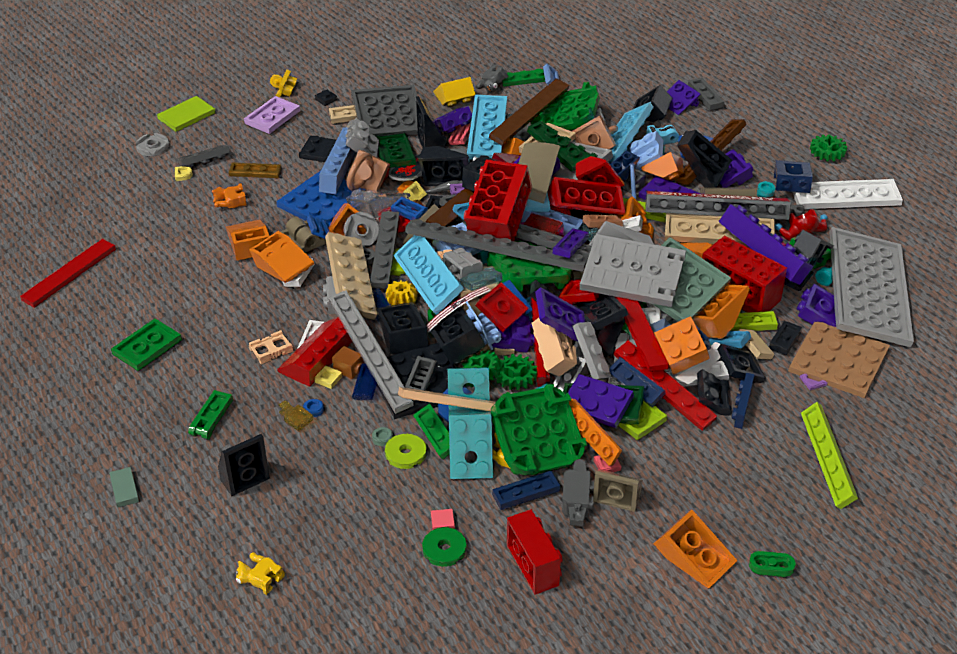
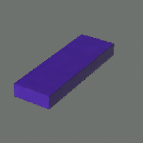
(570, 243)

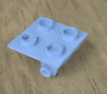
(488, 330)

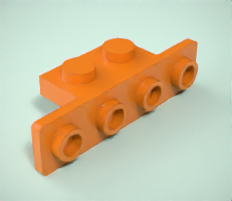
(594, 434)

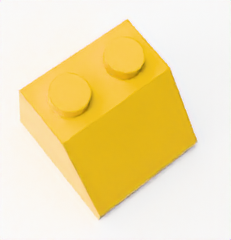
(455, 91)

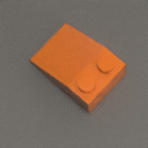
(722, 311)
(695, 549)

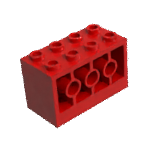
(499, 199)
(749, 269)

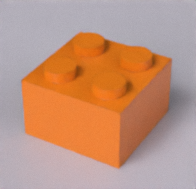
(682, 345)

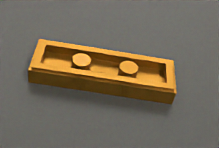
(255, 170)

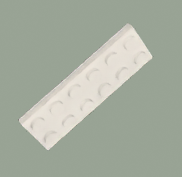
(850, 194)

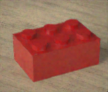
(534, 551)

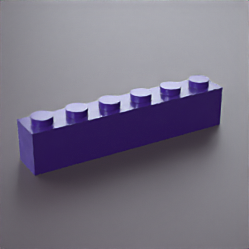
(761, 240)

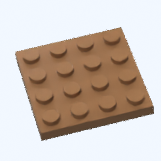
(839, 358)

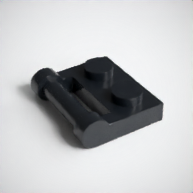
(708, 392)

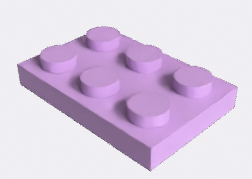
(272, 114)

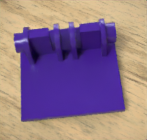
(682, 97)

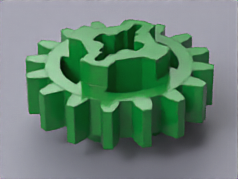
(828, 147)
(484, 360)
(516, 372)

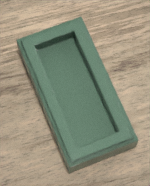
(123, 487)

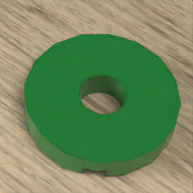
(444, 536)

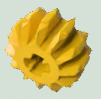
(401, 293)

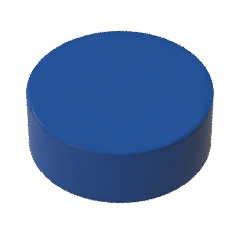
(314, 406)

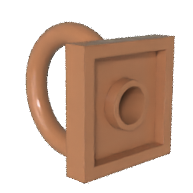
(596, 134)
(366, 172)

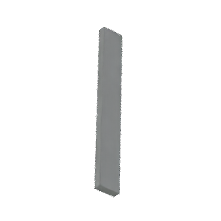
(370, 350)

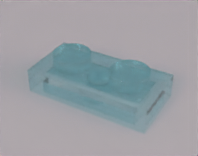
(478, 280)

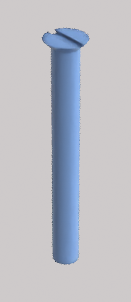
(633, 187)

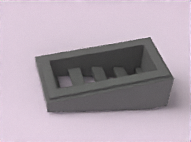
(425, 363)

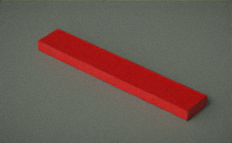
(67, 273)
(643, 336)

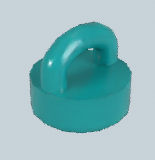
(765, 189)
(824, 276)

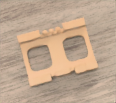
(273, 351)

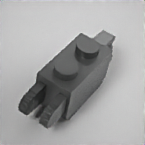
(576, 493)

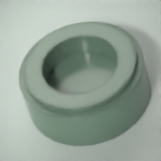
(381, 436)

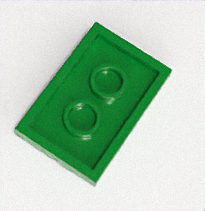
(146, 344)

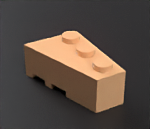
(555, 348)

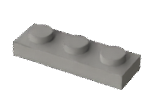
(592, 351)

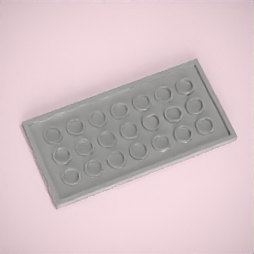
(870, 287)

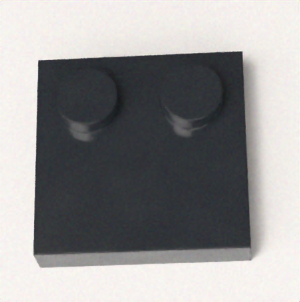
(317, 148)
(739, 362)

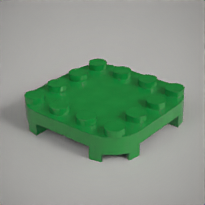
(572, 108)
(525, 271)
(537, 430)

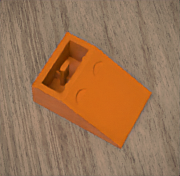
(246, 236)
(280, 257)

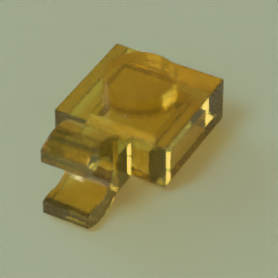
(295, 416)

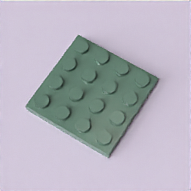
(696, 287)

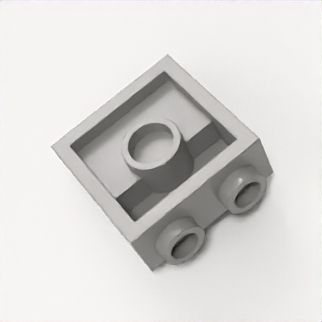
(359, 137)

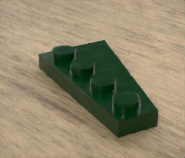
(568, 152)

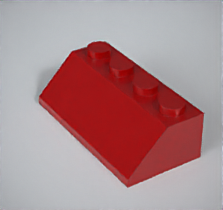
(586, 196)
(316, 352)

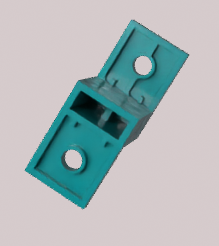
(470, 427)

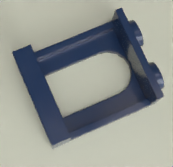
(793, 178)

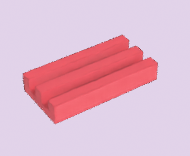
(458, 134)

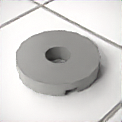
(159, 146)
(365, 220)

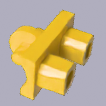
(284, 84)

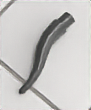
(442, 187)

